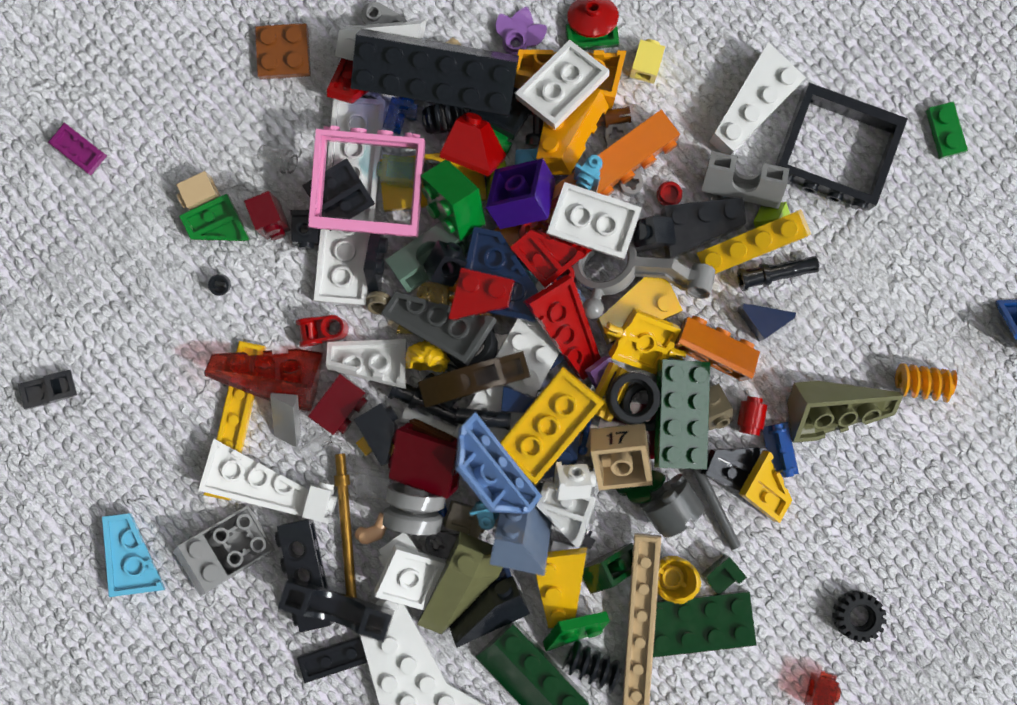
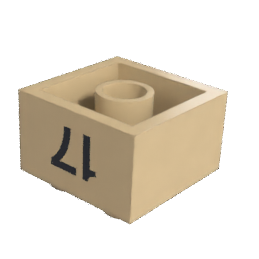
(621, 457)

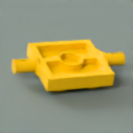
(644, 341)

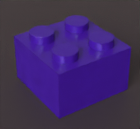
(521, 193)

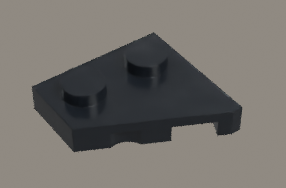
(731, 465)

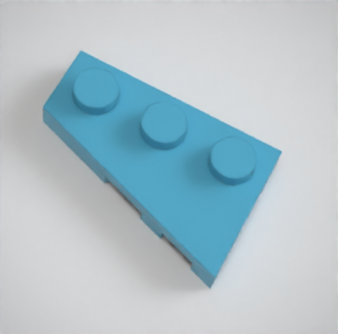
(127, 558)

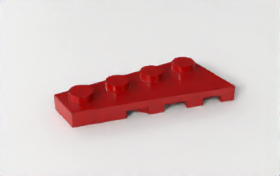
(565, 322)

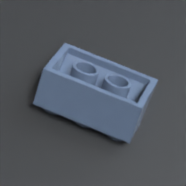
(522, 541)

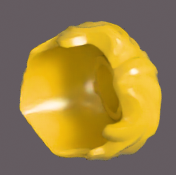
(426, 357)
(677, 580)

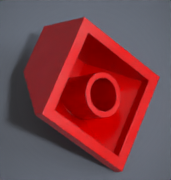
(473, 145)

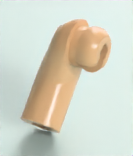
(372, 533)

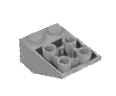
(223, 550)

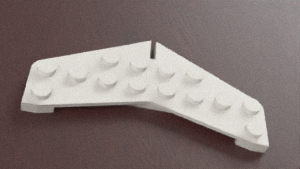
(405, 668)

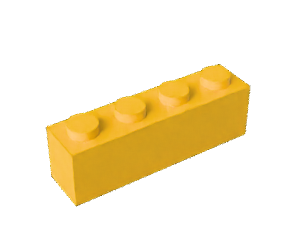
(756, 242)

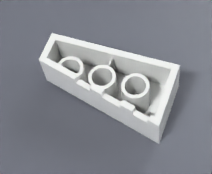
(759, 97)

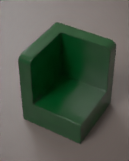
(723, 574)

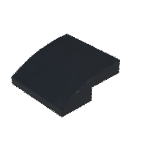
(343, 192)

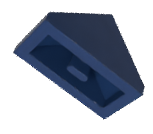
(764, 320)

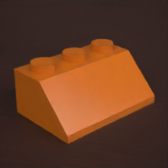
(717, 347)

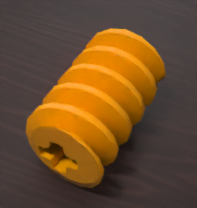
(926, 381)

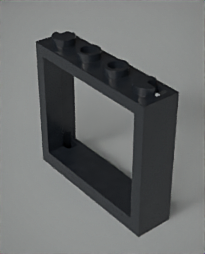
(857, 111)

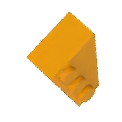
(565, 144)

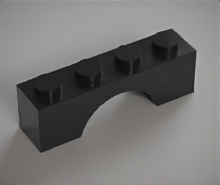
(318, 602)

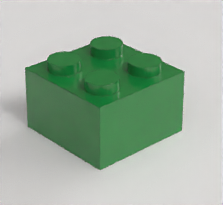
(452, 199)

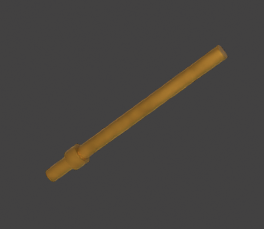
(342, 481)

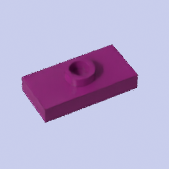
(77, 149)

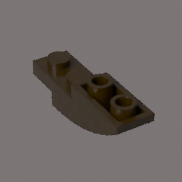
(474, 379)

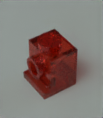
(822, 689)

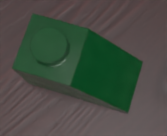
(609, 569)

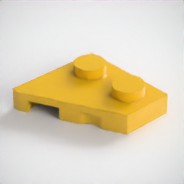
(766, 489)

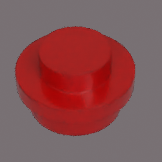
(669, 193)

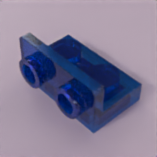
(397, 111)

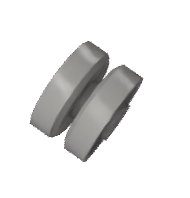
(412, 510)

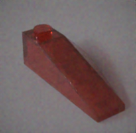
(270, 373)

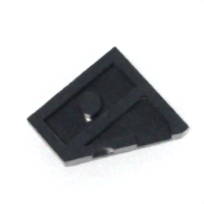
(374, 261)

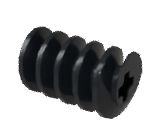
(593, 666)

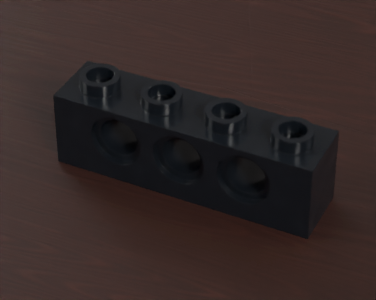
(305, 533)

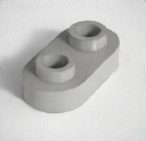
(385, 14)

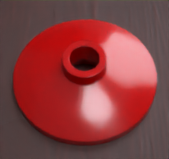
(592, 17)

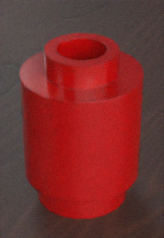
(752, 416)

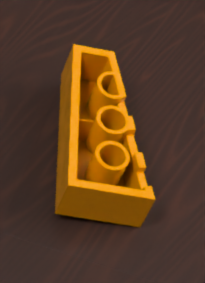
(532, 60)

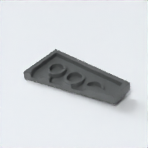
(432, 323)

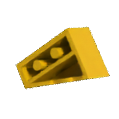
(649, 296)

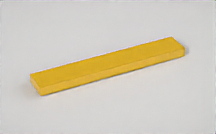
(237, 411)

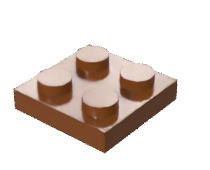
(282, 51)

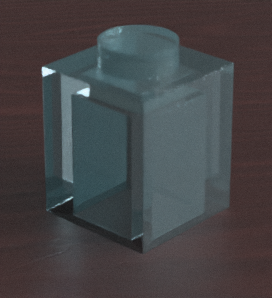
(396, 171)

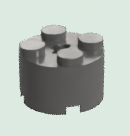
(673, 506)

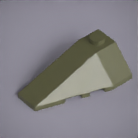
(830, 406)
(460, 583)

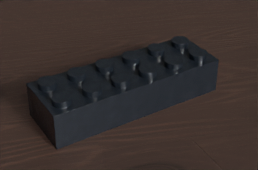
(434, 71)

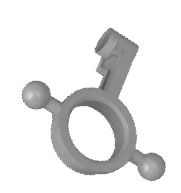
(695, 282)

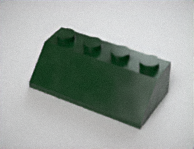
(527, 670)

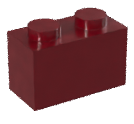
(267, 216)
(339, 405)

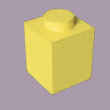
(647, 61)

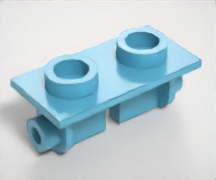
(588, 174)
(485, 517)

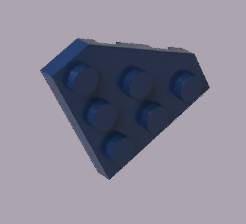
(493, 256)

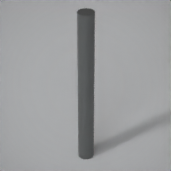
(717, 509)

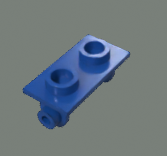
(779, 443)

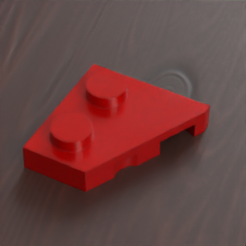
(545, 255)

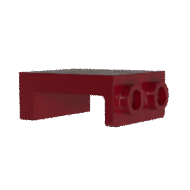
(424, 462)

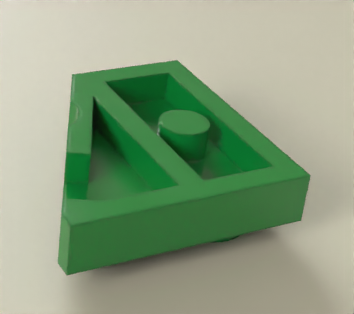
(215, 221)
(575, 629)

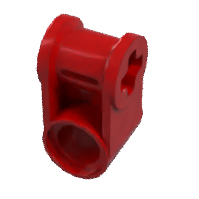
(316, 330)

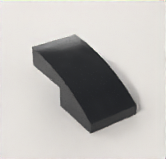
(47, 389)

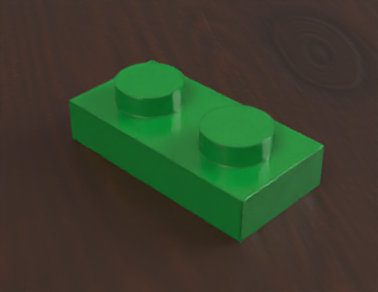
(946, 130)

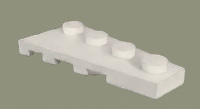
(245, 480)

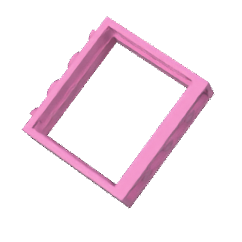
(360, 136)

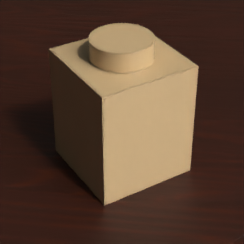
(197, 190)

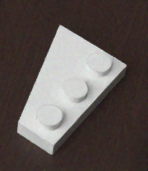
(370, 360)

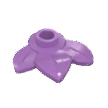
(521, 29)

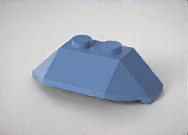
(492, 470)

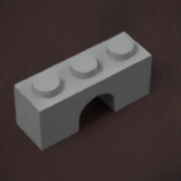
(762, 189)

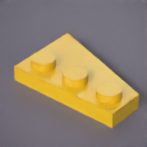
(561, 584)

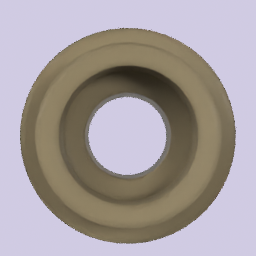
(377, 301)

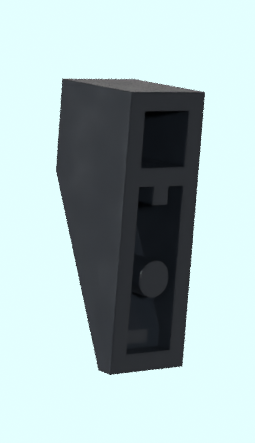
(493, 609)

